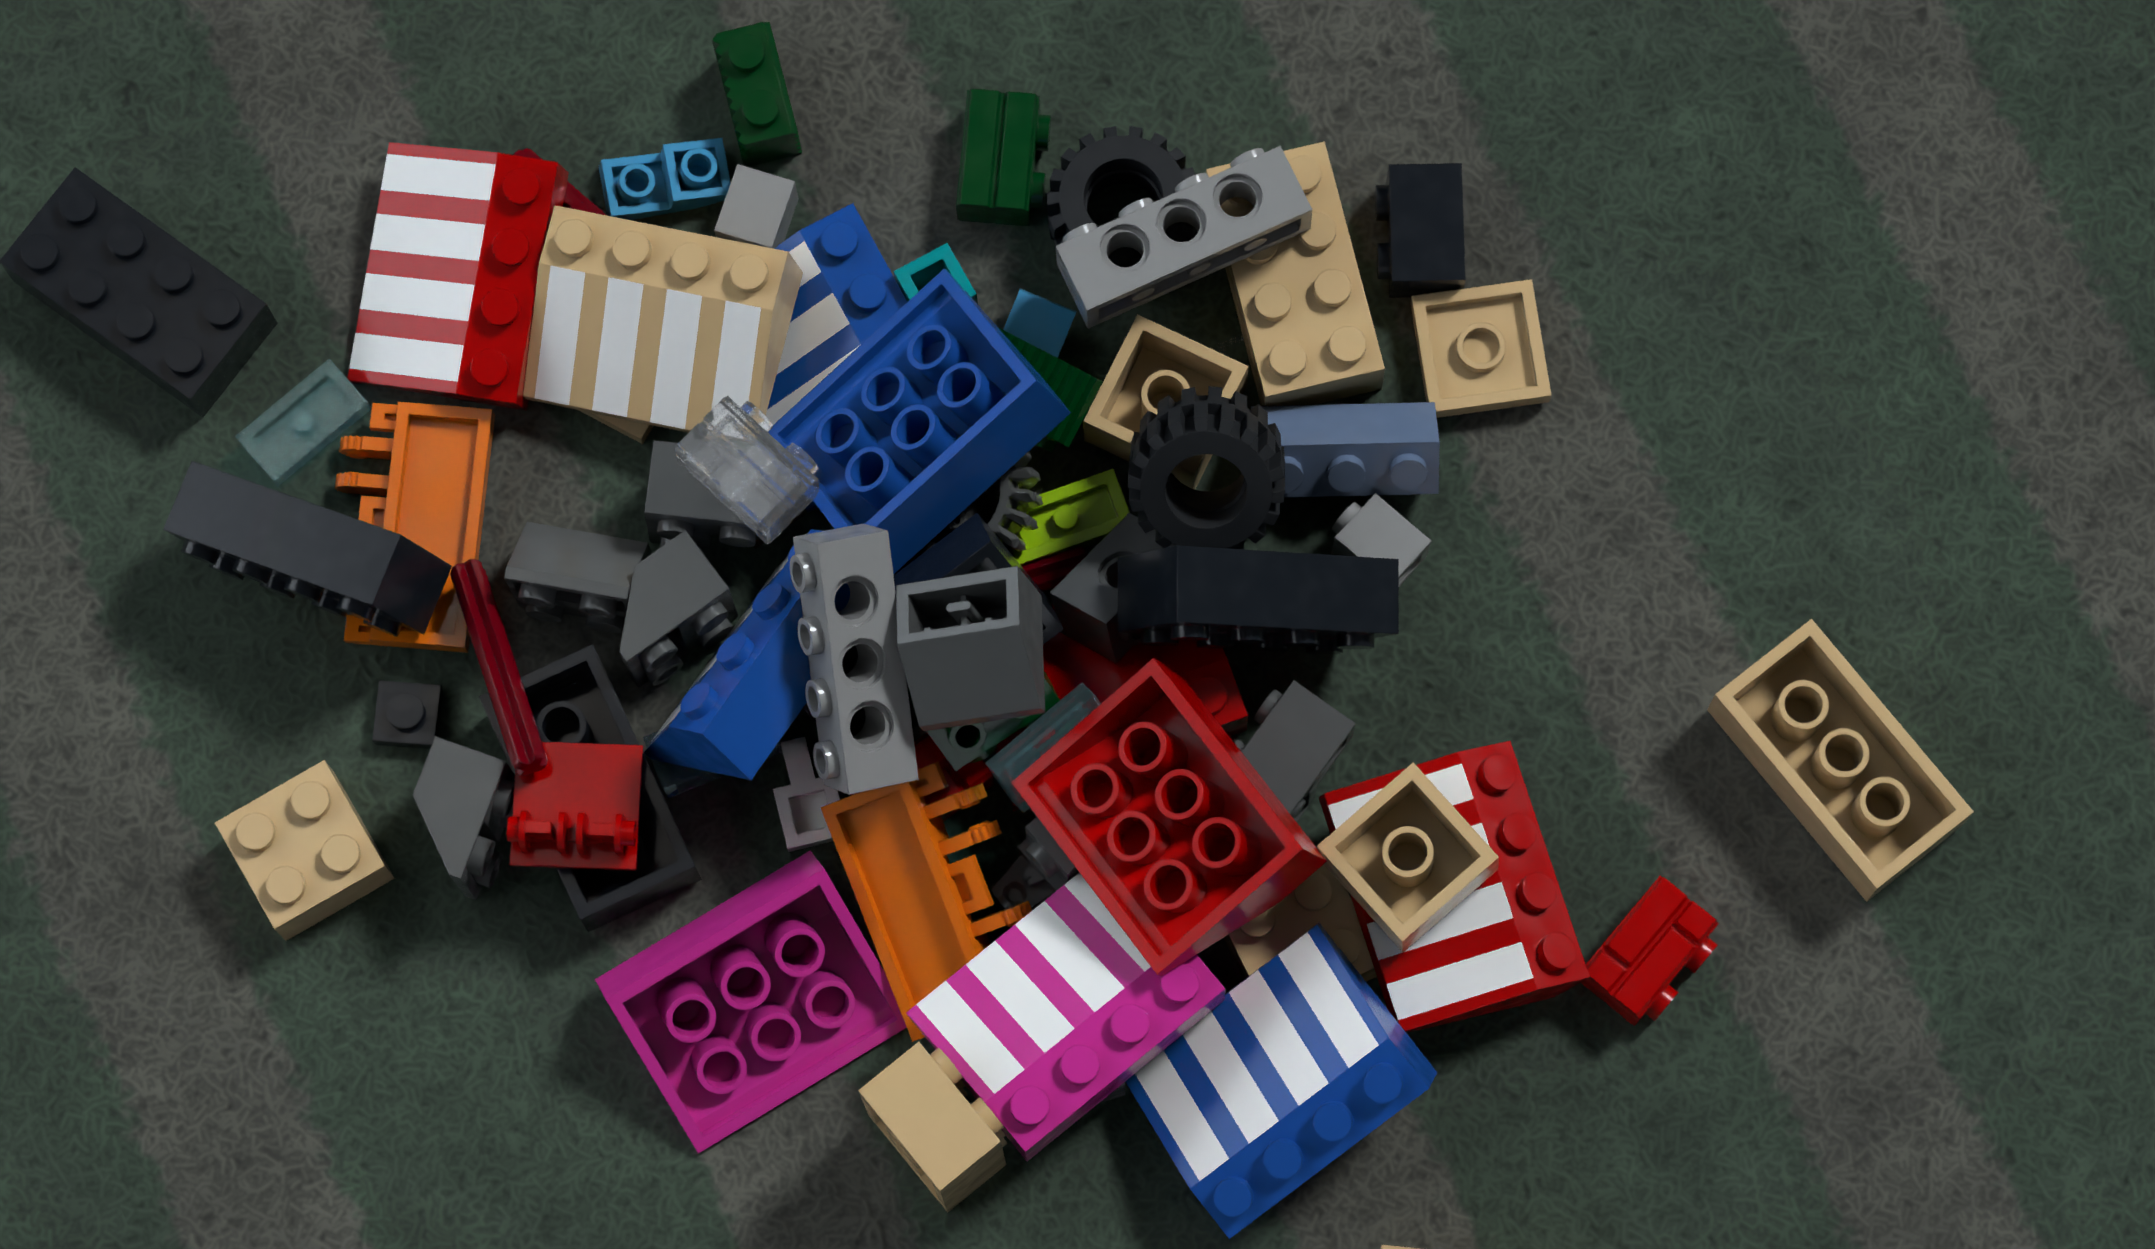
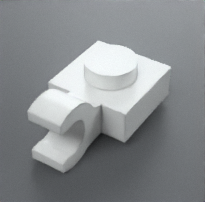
(802, 801)

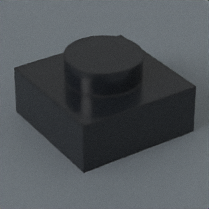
(407, 714)

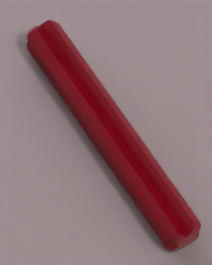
(498, 667)

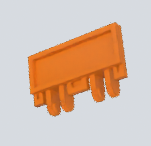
(431, 498)
(909, 889)

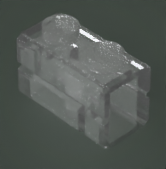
(749, 467)

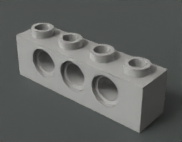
(1109, 290)
(885, 746)

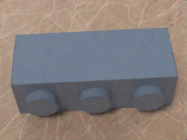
(1358, 448)

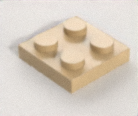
(1481, 348)

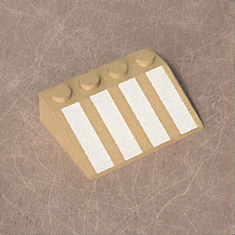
(655, 320)

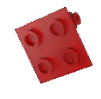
(578, 808)

